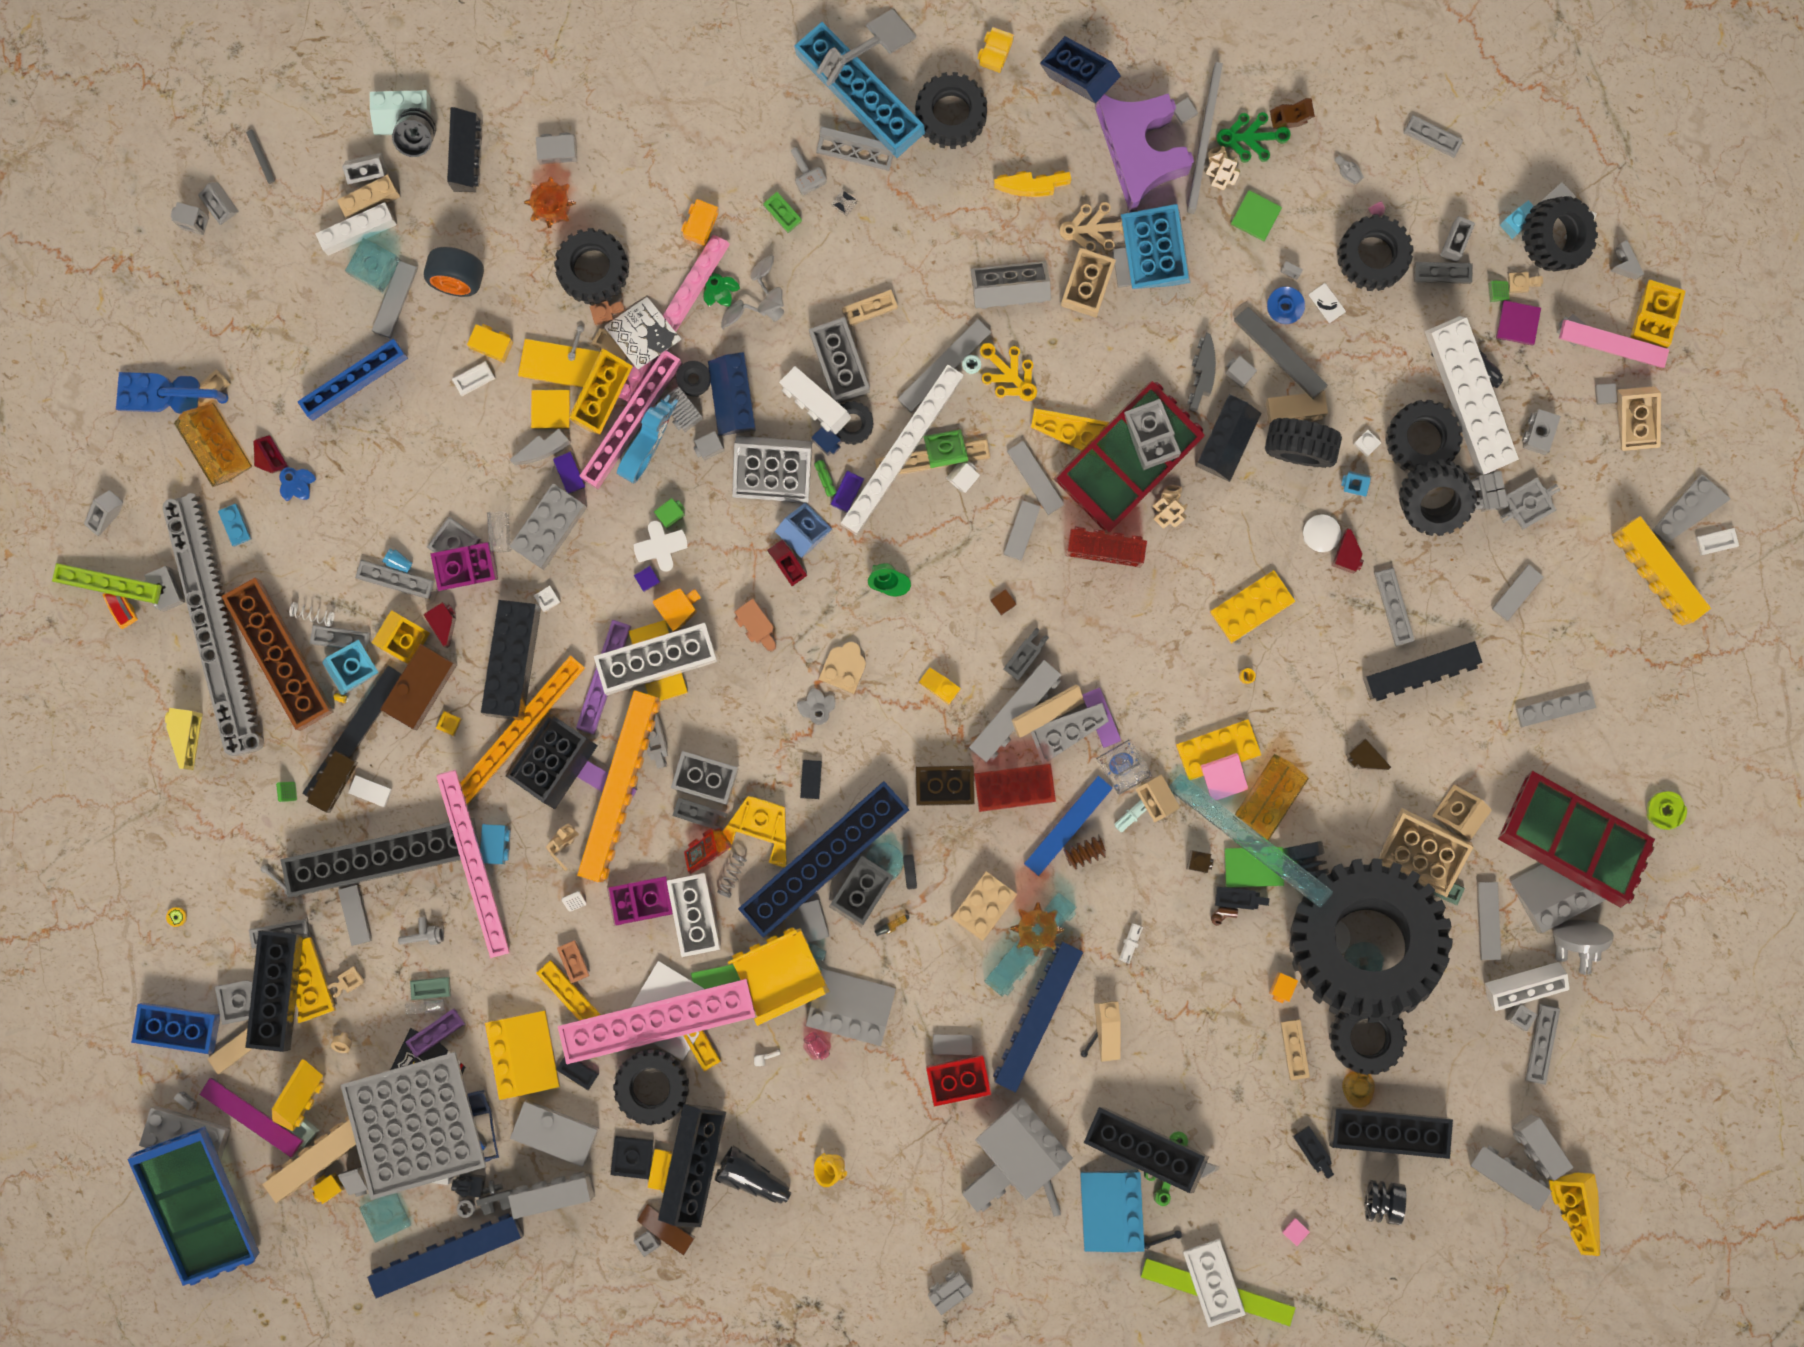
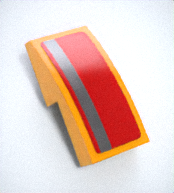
(120, 609)

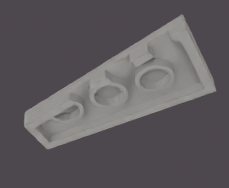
(1691, 507)
(1067, 730)

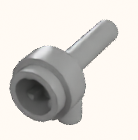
(433, 934)

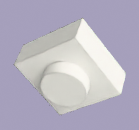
(1367, 443)

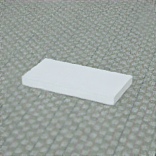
(1213, 1283)

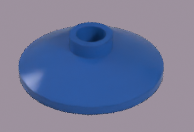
(1287, 296)

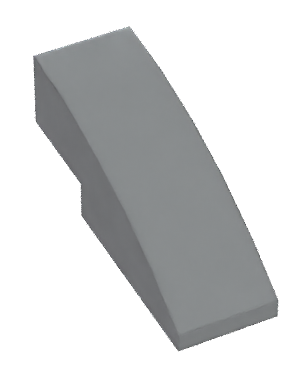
(541, 449)

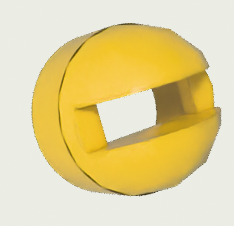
(1250, 676)

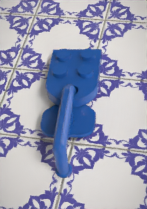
(143, 390)

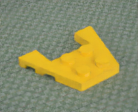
(762, 821)

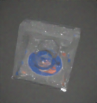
(1124, 767)

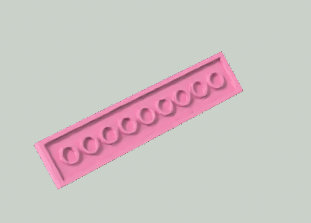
(656, 1021)

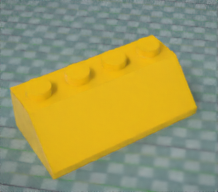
(600, 392)

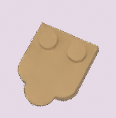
(844, 667)

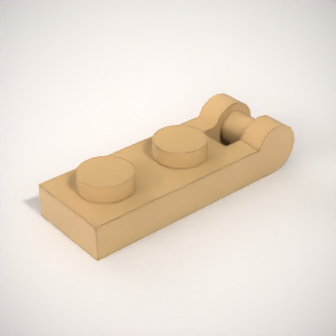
(870, 308)

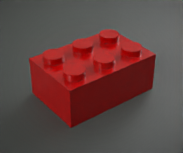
(958, 1080)

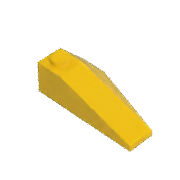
(1579, 1203)

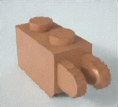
(756, 623)

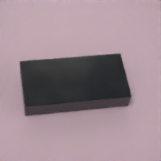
(811, 779)
(578, 1073)

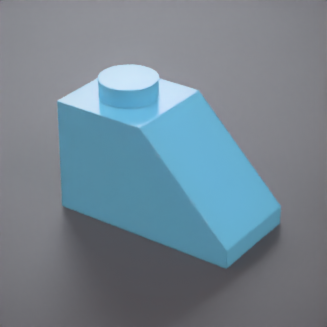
(1514, 223)

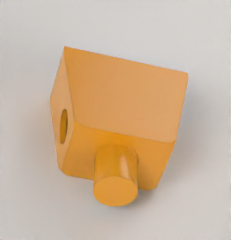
(677, 607)

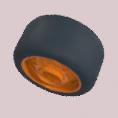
(453, 271)

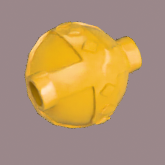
(829, 1169)

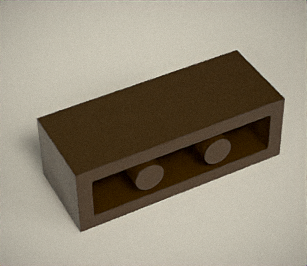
(331, 781)

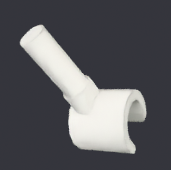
(759, 1060)

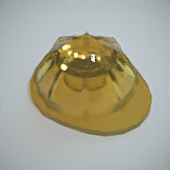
(1358, 1089)

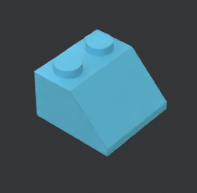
(350, 667)

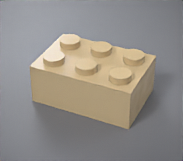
(1088, 282)
(984, 906)

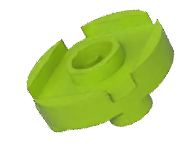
(1676, 806)

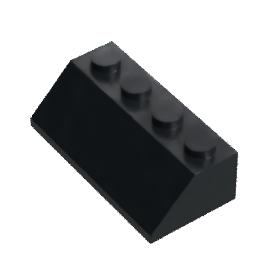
(463, 150)
(1229, 438)

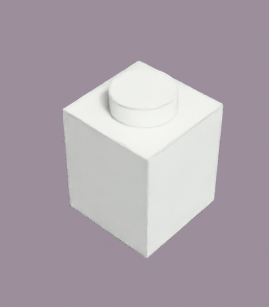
(963, 476)

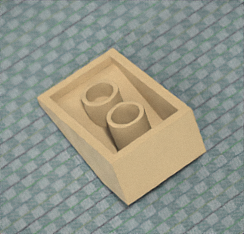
(1639, 418)

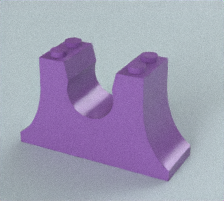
(1135, 162)

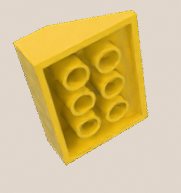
(522, 1055)

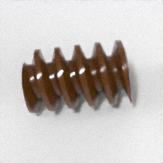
(1085, 853)

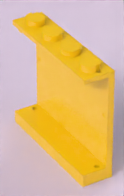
(780, 975)

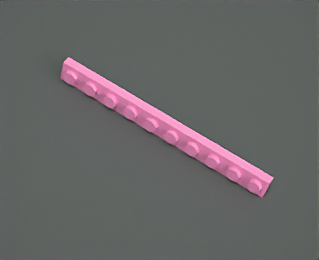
(681, 304)
(473, 863)

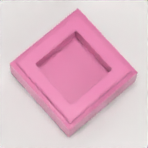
(1295, 1232)

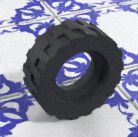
(866, 428)

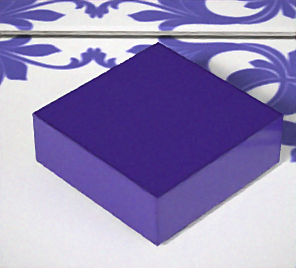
(646, 579)

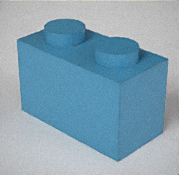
(494, 843)

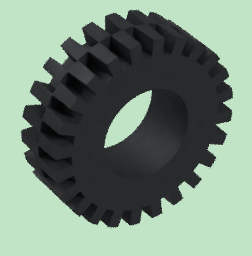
(1362, 991)

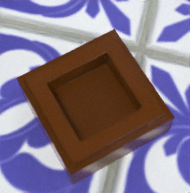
(1003, 602)

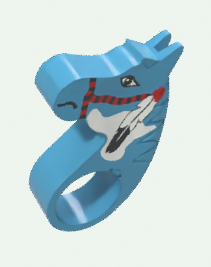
(645, 444)

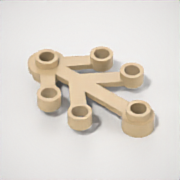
(1091, 228)

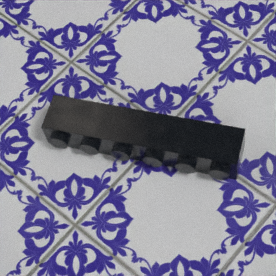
(1423, 670)

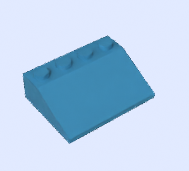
(1155, 247)
(1112, 1211)

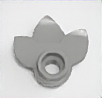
(816, 703)

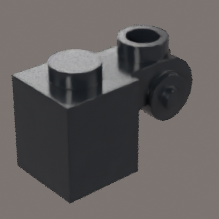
(469, 1185)

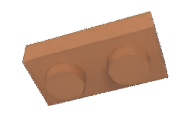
(573, 961)

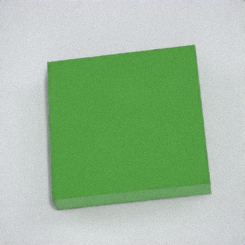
(1256, 215)
(945, 448)

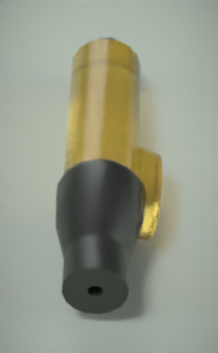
(891, 926)

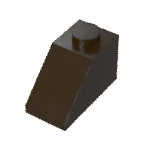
(1366, 757)

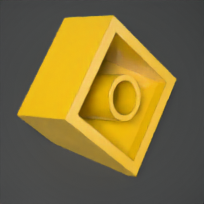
(400, 637)

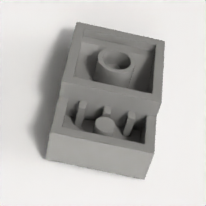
(1152, 434)

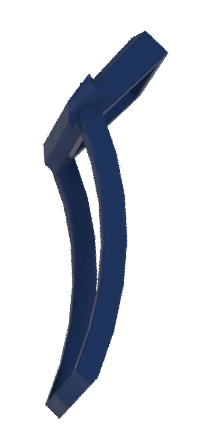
(481, 1106)

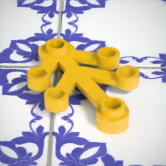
(1010, 375)

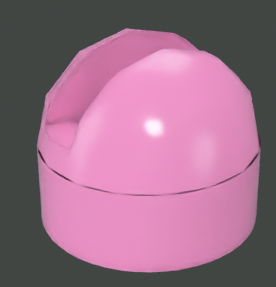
(1378, 209)

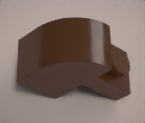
(1292, 115)

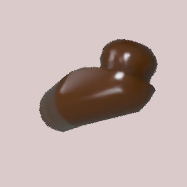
(1221, 913)

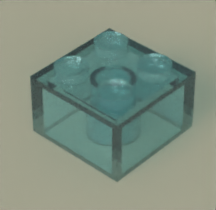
(372, 265)

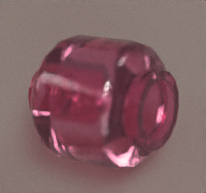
(817, 1045)

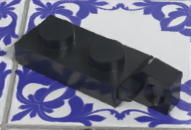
(1239, 898)
(1314, 1151)

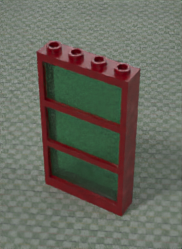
(1107, 472)
(1577, 839)

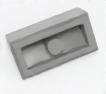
(218, 202)

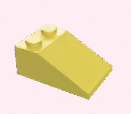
(184, 733)

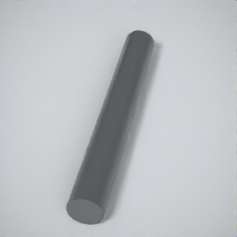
(260, 156)

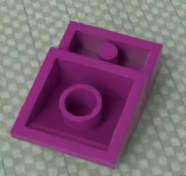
(464, 566)
(639, 901)

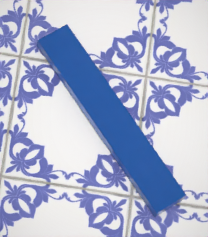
(1068, 825)

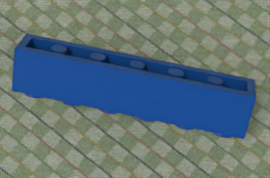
(352, 380)

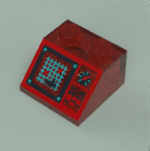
(706, 850)

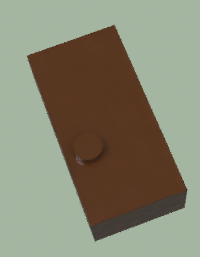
(418, 687)

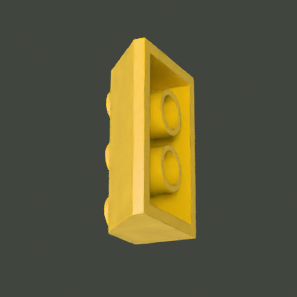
(297, 1096)

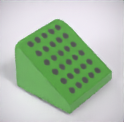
(1498, 291)
(286, 791)

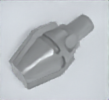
(1349, 170)

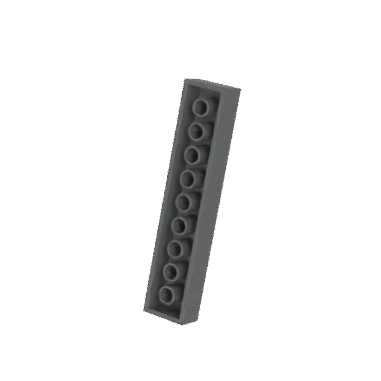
(370, 859)

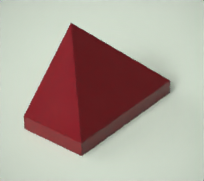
(267, 455)

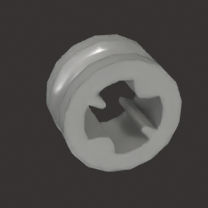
(461, 1211)

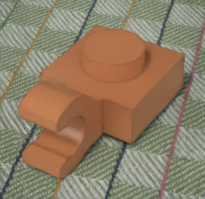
(604, 312)

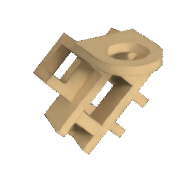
(1221, 161)
(1170, 499)
(562, 839)

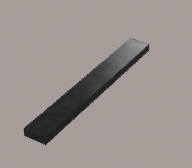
(363, 719)

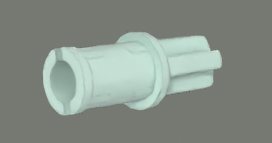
(1131, 816)

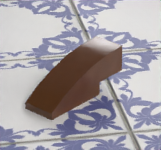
(672, 1235)

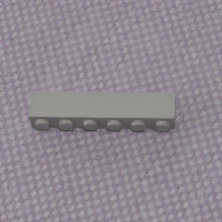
(1026, 698)

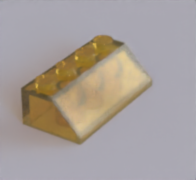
(212, 444)
(1271, 796)

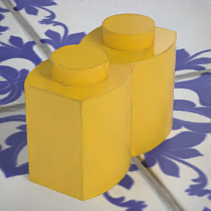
(996, 49)

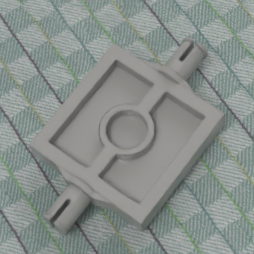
(1530, 503)

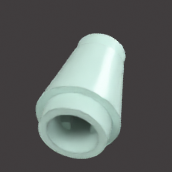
(971, 360)

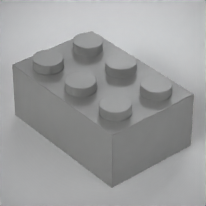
(705, 777)
(1541, 1147)

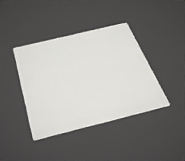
(665, 984)

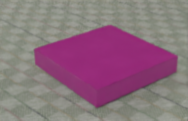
(1518, 323)

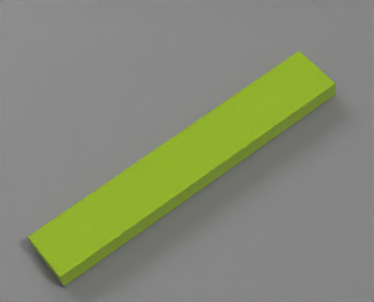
(106, 583)

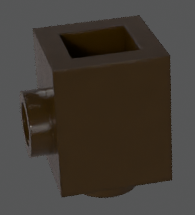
(1199, 861)

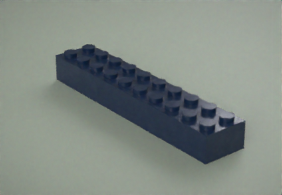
(823, 859)

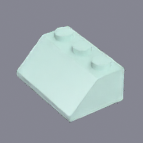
(388, 105)

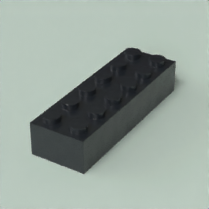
(510, 660)
(274, 990)
(1391, 1132)
(1146, 1150)
(692, 1165)

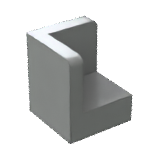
(1521, 1017)

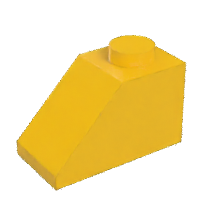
(939, 686)

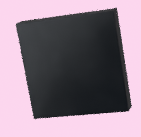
(632, 1157)

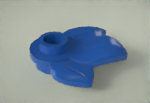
(298, 485)

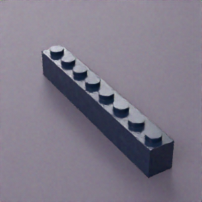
(1038, 1016)
(445, 1256)

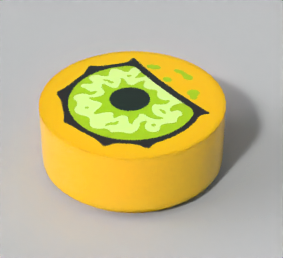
(176, 917)

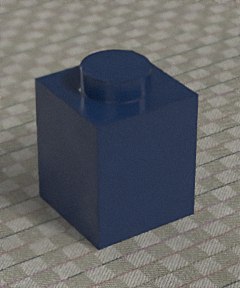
(826, 441)

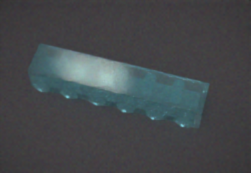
(1017, 960)

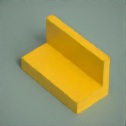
(659, 1169)

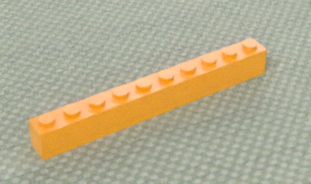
(618, 787)

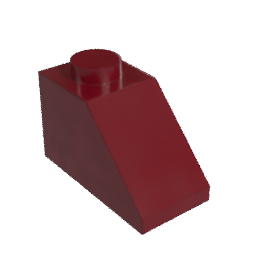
(1348, 553)
(787, 562)
(442, 622)

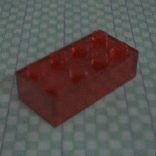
(1106, 547)
(1014, 787)

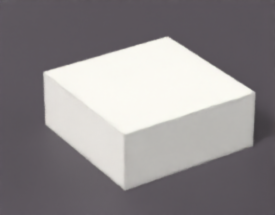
(547, 599)

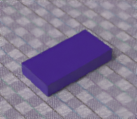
(569, 473)
(847, 491)

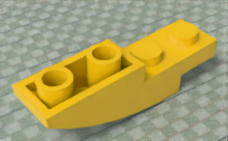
(1024, 185)

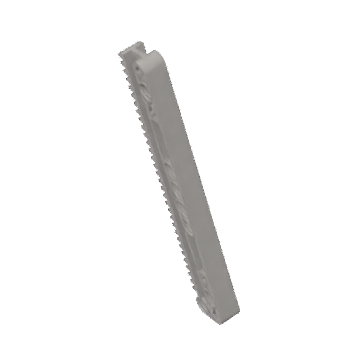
(199, 578)

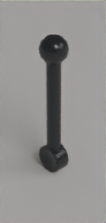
(1084, 1053)
(1177, 1234)

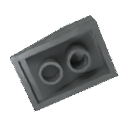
(861, 891)

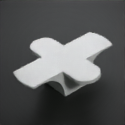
(660, 546)

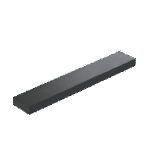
(1280, 353)

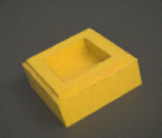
(448, 723)

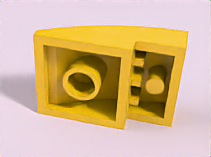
(1658, 314)

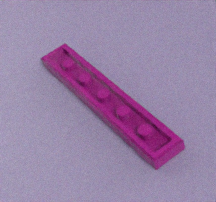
(251, 1117)

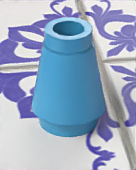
(397, 561)

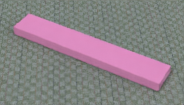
(1613, 343)

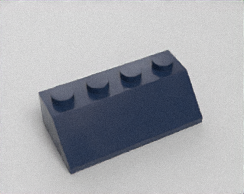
(731, 394)

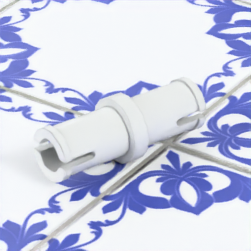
(1130, 943)

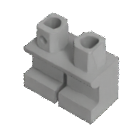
(1490, 483)

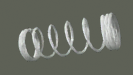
(292, 612)

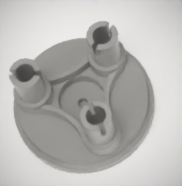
(1582, 937)

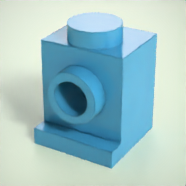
(1361, 489)

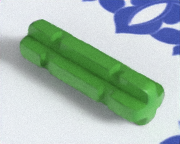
(825, 478)

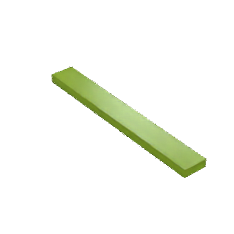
(1251, 1302)

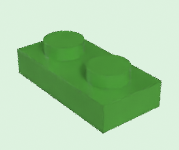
(782, 212)

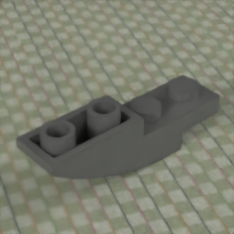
(1205, 366)

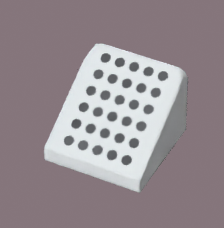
(574, 901)

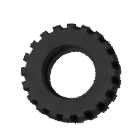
(952, 86)
(1579, 229)
(1389, 233)
(580, 244)
(1431, 413)
(1303, 442)
(1443, 518)
(1367, 1064)
(651, 1113)

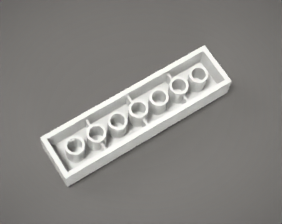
(1471, 395)

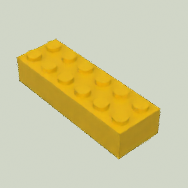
(1660, 571)

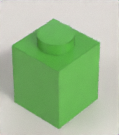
(670, 512)

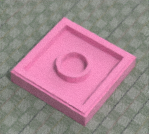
(1224, 777)

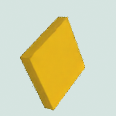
(550, 409)

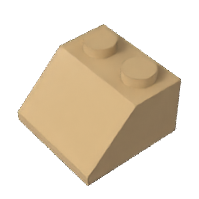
(1462, 812)

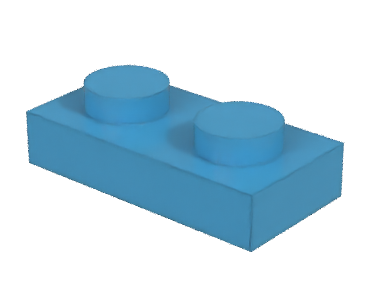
(234, 525)

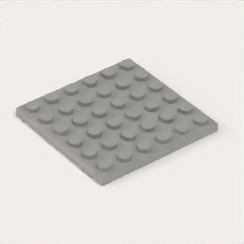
(413, 1125)

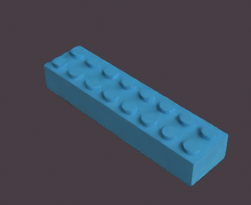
(862, 92)

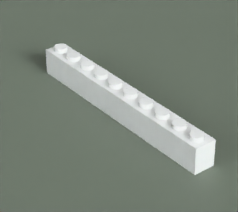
(902, 450)

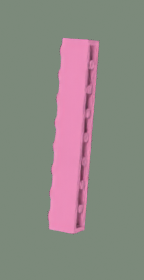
(630, 419)

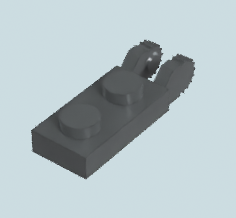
(1024, 656)

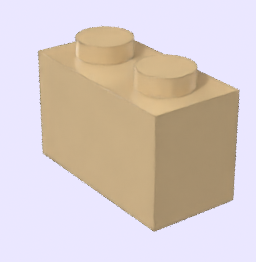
(1157, 798)

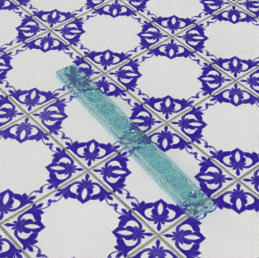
(1251, 840)

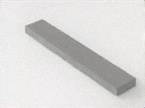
(952, 356)

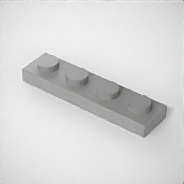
(1555, 708)

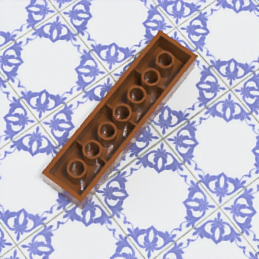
(277, 654)

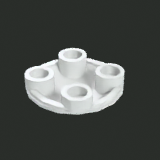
(1322, 533)

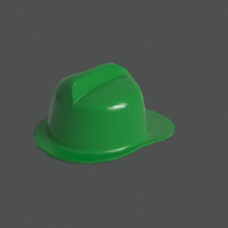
(888, 580)

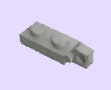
(657, 746)

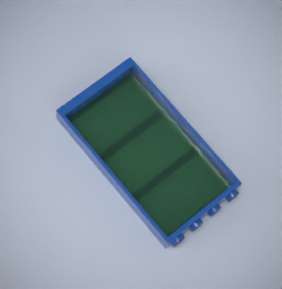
(194, 1206)

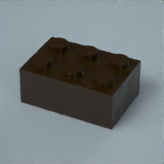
(945, 785)

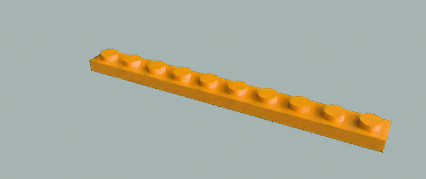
(519, 730)

